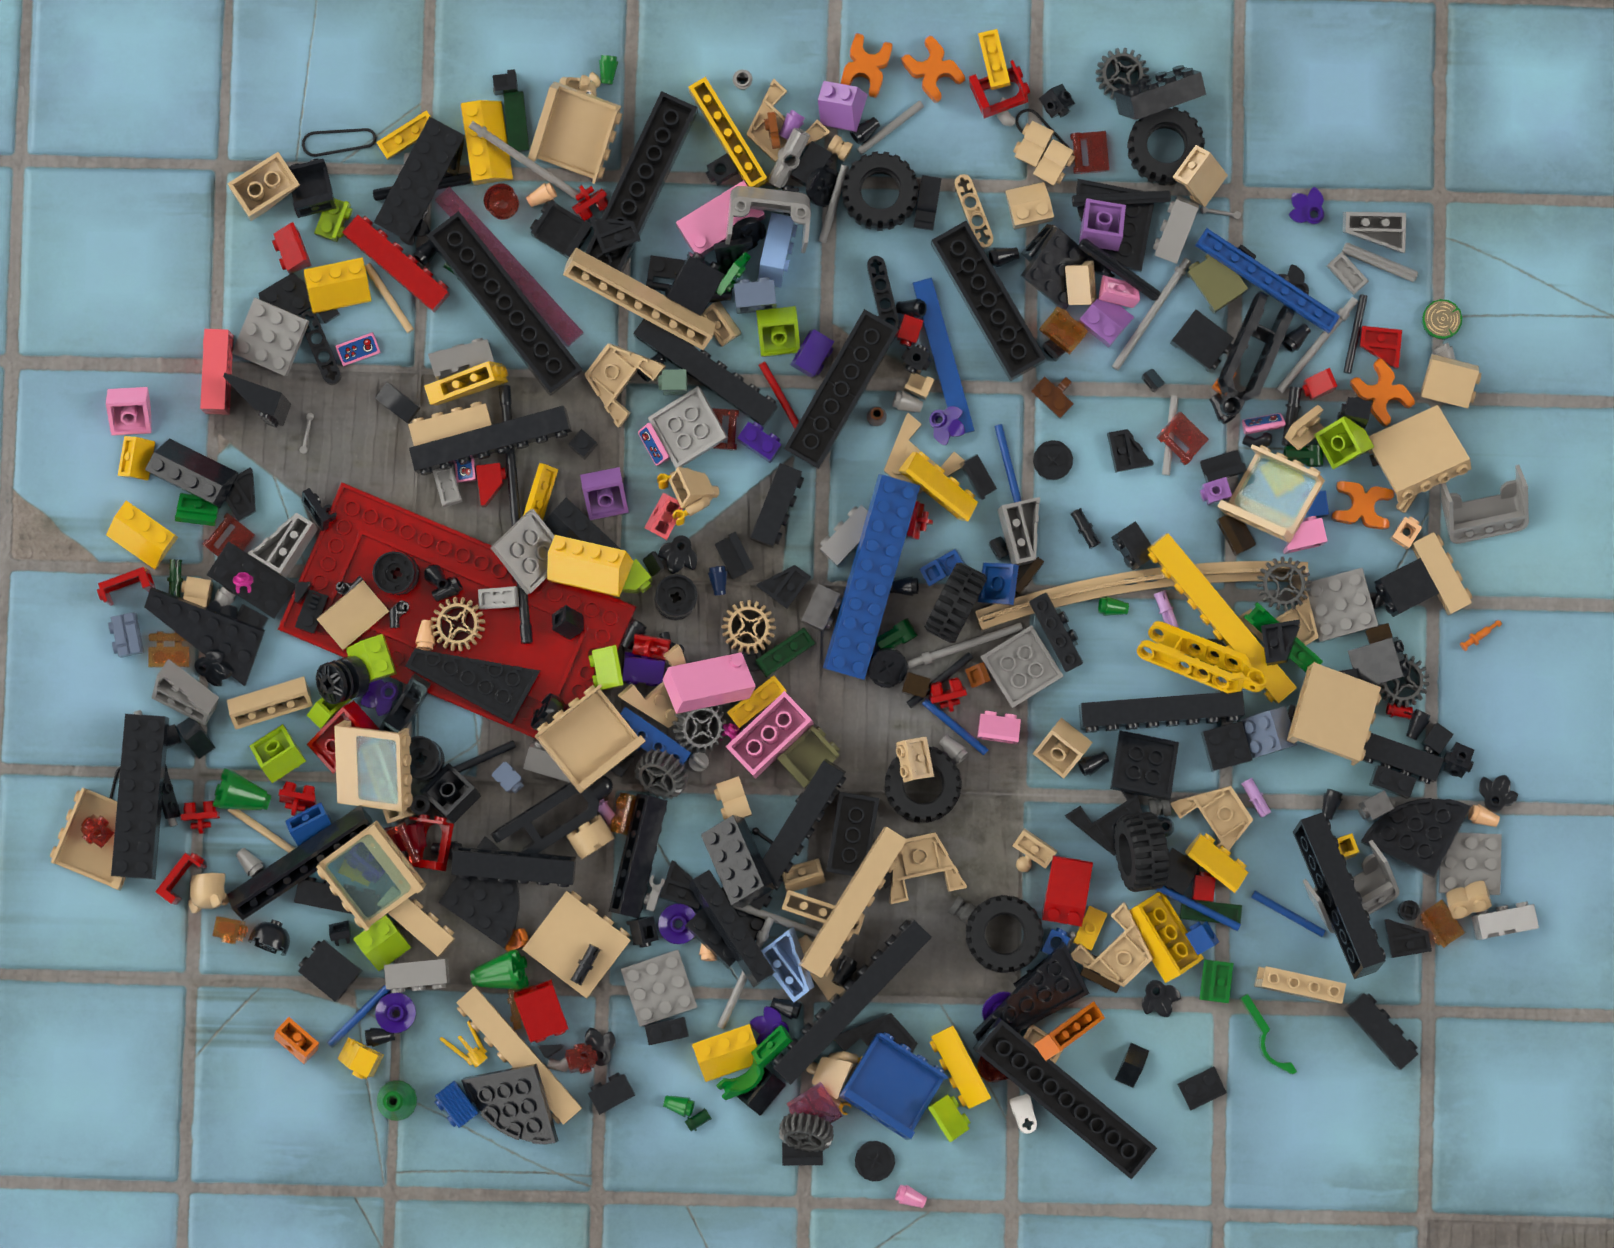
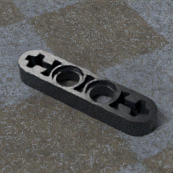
(321, 347)

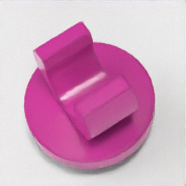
(243, 579)
(730, 730)

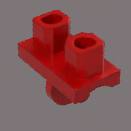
(582, 207)
(918, 521)
(650, 646)
(956, 690)
(295, 800)
(190, 814)

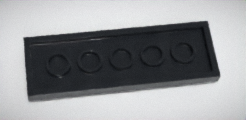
(419, 179)

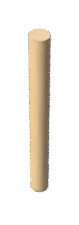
(388, 297)
(261, 829)

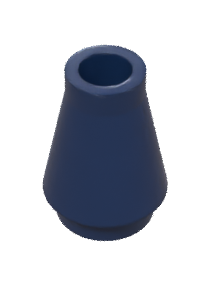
(718, 579)

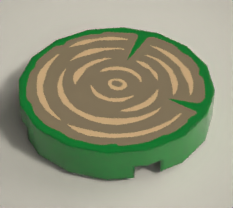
(1442, 319)

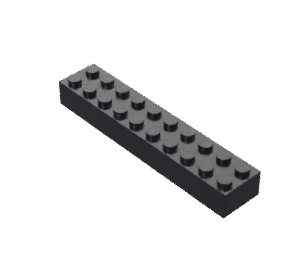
(646, 171)
(504, 303)
(851, 1001)
(1064, 1098)

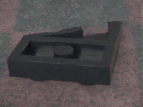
(1126, 452)

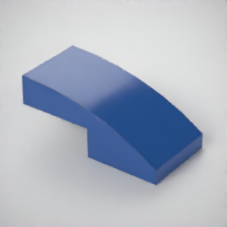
(940, 567)

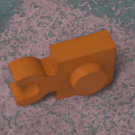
(771, 125)

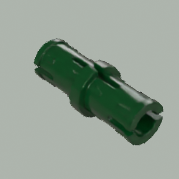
(175, 577)

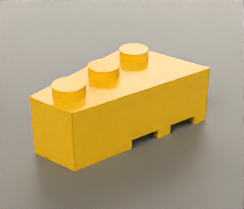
(360, 1058)

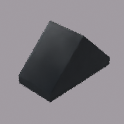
(195, 737)
(1132, 1065)

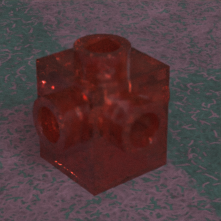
(96, 830)
(580, 1065)

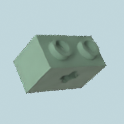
(673, 382)

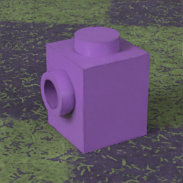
(1215, 491)

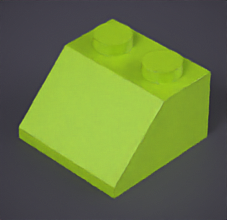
(778, 331)
(1343, 442)
(637, 580)
(375, 656)
(606, 668)
(277, 753)
(382, 943)
(949, 1118)

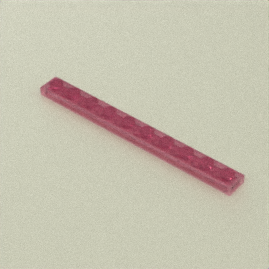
(538, 297)

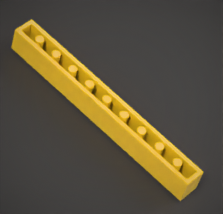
(1217, 613)

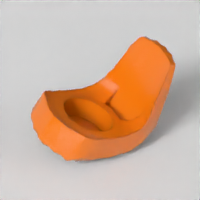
(518, 940)

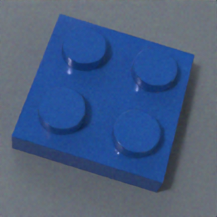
(1000, 583)

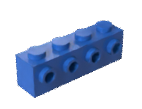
(654, 737)

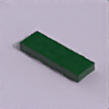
(516, 120)
(785, 652)
(1229, 910)

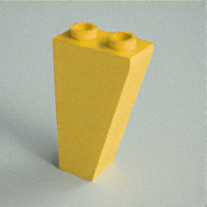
(466, 382)

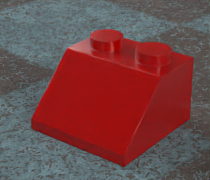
(291, 248)

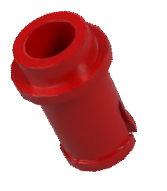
(1393, 710)

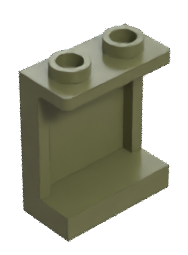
(1216, 282)
(807, 755)

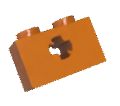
(296, 1040)

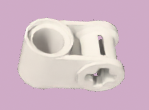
(1023, 1109)

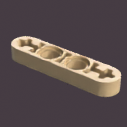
(977, 210)

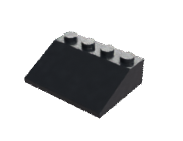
(268, 403)

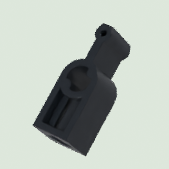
(927, 202)

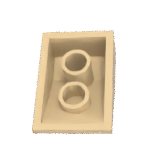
(263, 186)

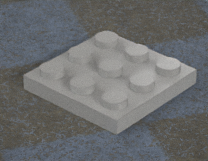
(270, 337)
(688, 427)
(526, 550)
(1341, 604)
(1021, 666)
(1470, 860)
(659, 988)

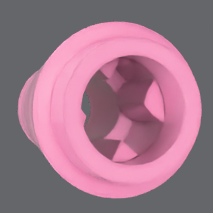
(909, 1196)

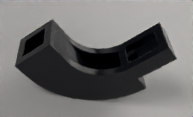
(407, 705)

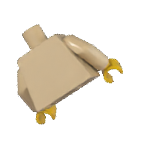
(691, 490)
(834, 1074)

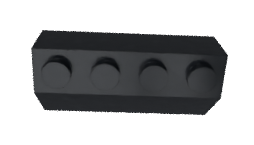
(192, 472)
(570, 522)

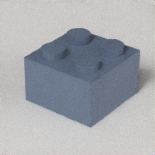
(754, 295)
(1268, 732)

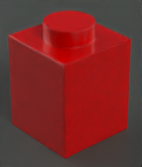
(909, 330)
(1203, 887)

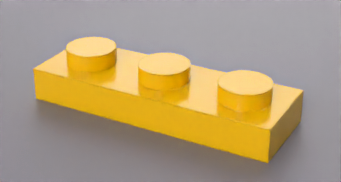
(994, 59)
(403, 136)
(541, 489)
(759, 700)

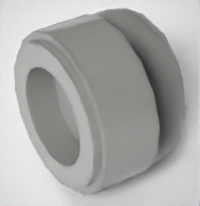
(698, 761)

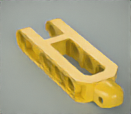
(1178, 642)

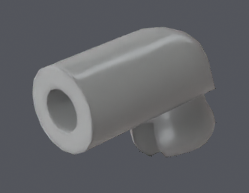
(1005, 117)
(558, 1065)

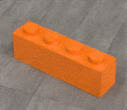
(1069, 1031)

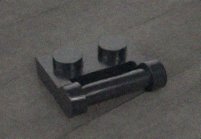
(663, 268)

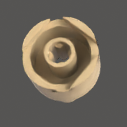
(590, 837)

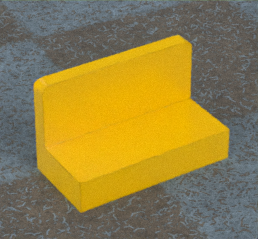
(135, 457)

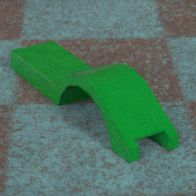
(1300, 652)
(1264, 1029)
(762, 1055)

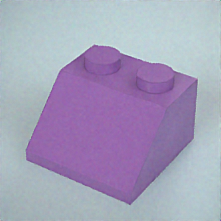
(841, 105)
(1103, 224)
(1106, 321)
(604, 493)

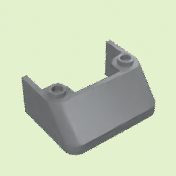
(746, 198)
(1487, 515)
(1374, 884)

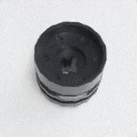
(384, 573)
(669, 587)
(342, 679)
(434, 762)

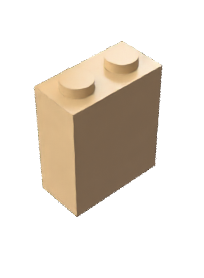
(1450, 381)

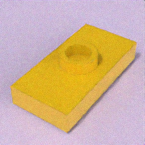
(1090, 928)

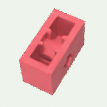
(661, 519)

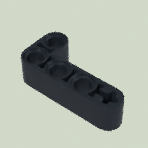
(885, 294)

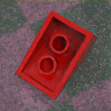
(324, 741)
(1067, 891)

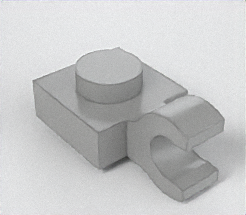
(652, 899)

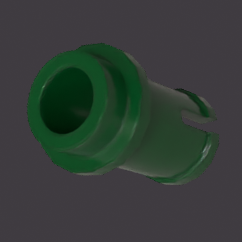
(697, 1120)

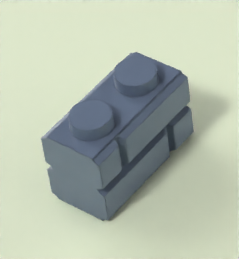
(126, 635)
(508, 778)

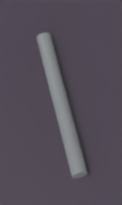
(890, 127)
(833, 204)
(1168, 452)

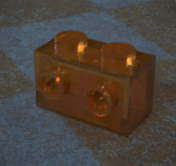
(229, 929)

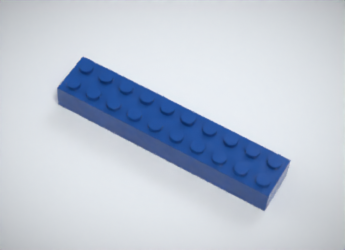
(871, 576)

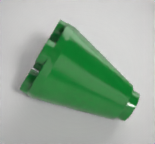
(239, 793)
(502, 972)
(405, 1097)

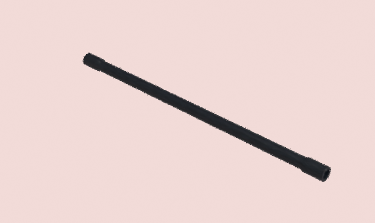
(505, 402)

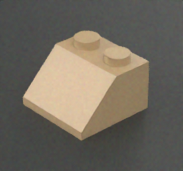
(1029, 205)
(1062, 748)

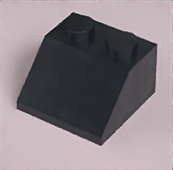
(451, 793)

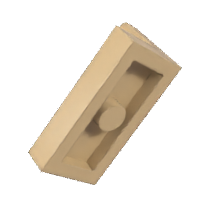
(1081, 283)

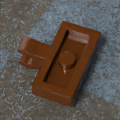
(1053, 396)

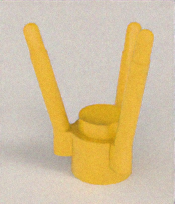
(476, 1055)

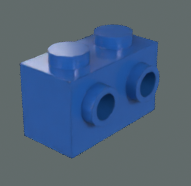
(308, 823)

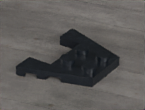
(293, 297)
(1103, 829)
(867, 1032)

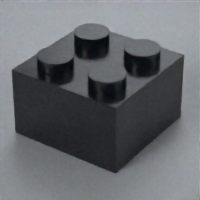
(1226, 746)

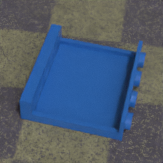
(893, 1085)

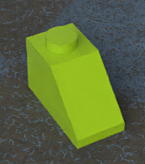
(323, 712)

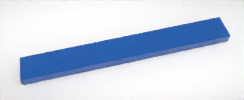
(1267, 280)
(942, 351)

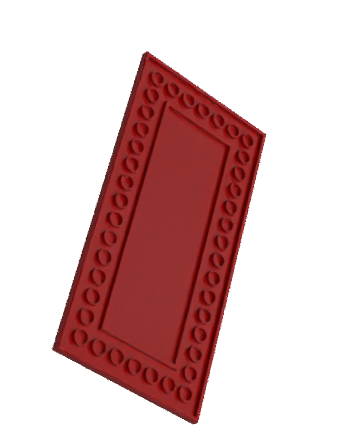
(372, 526)

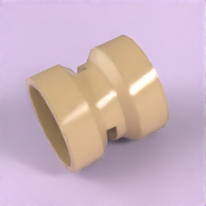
(839, 147)

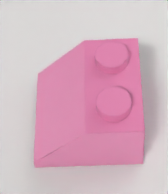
(129, 411)
(1309, 535)
(999, 728)

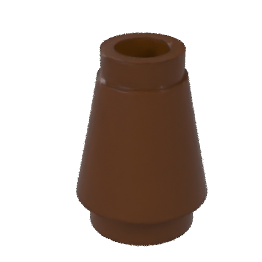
(876, 421)

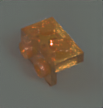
(1064, 330)
(623, 813)
(1441, 923)

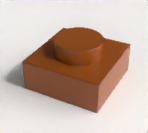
(977, 675)

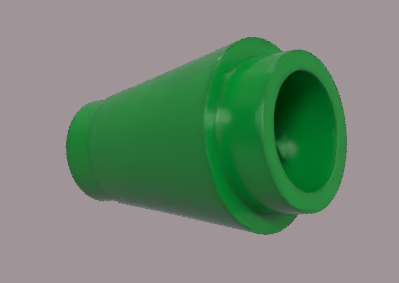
(608, 67)
(1111, 606)
(680, 1105)

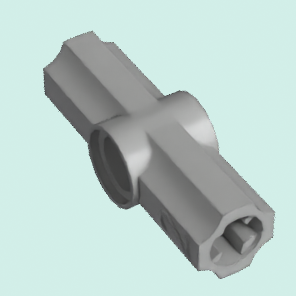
(782, 168)

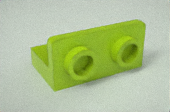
(332, 221)

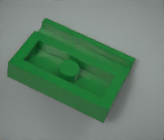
(735, 271)
(195, 510)
(1216, 981)

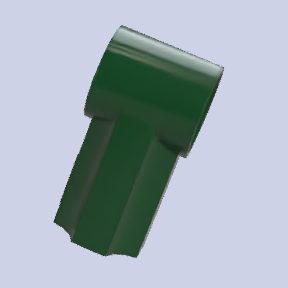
(1310, 455)
(900, 634)

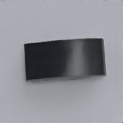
(397, 402)

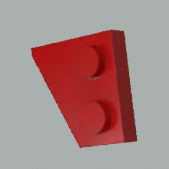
(1382, 343)

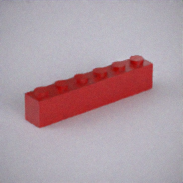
(396, 263)

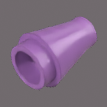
(791, 121)

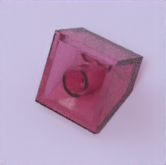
(817, 1102)

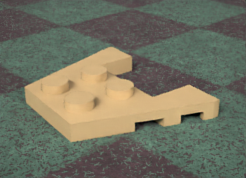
(762, 137)
(612, 373)
(903, 449)
(1307, 631)
(657, 702)
(1222, 812)
(923, 857)
(1123, 957)

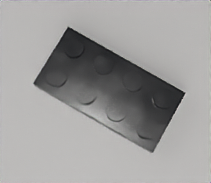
(268, 588)

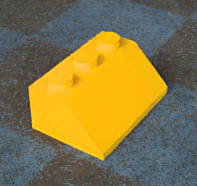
(337, 285)
(141, 535)
(1217, 861)
(725, 1052)

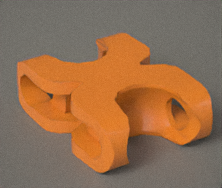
(866, 65)
(933, 69)
(1382, 392)
(1362, 505)

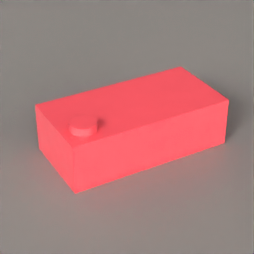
(216, 362)

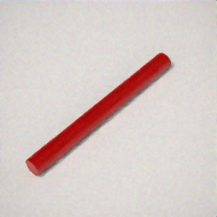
(779, 394)

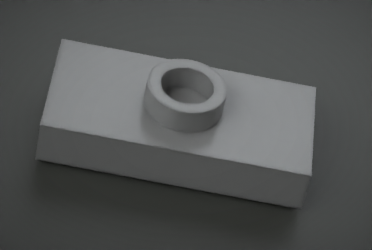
(1347, 273)
(447, 487)
(498, 598)

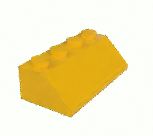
(486, 160)
(938, 486)
(588, 565)
(1165, 936)
(960, 1066)

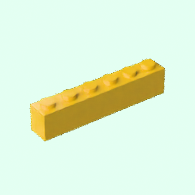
(727, 133)

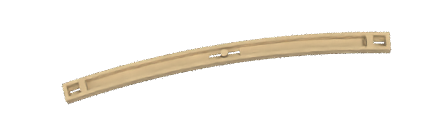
(1115, 584)

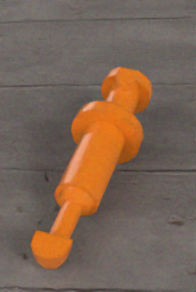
(1474, 638)

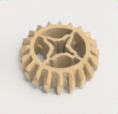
(739, 613)
(453, 632)

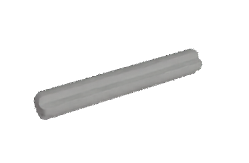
(1380, 262)

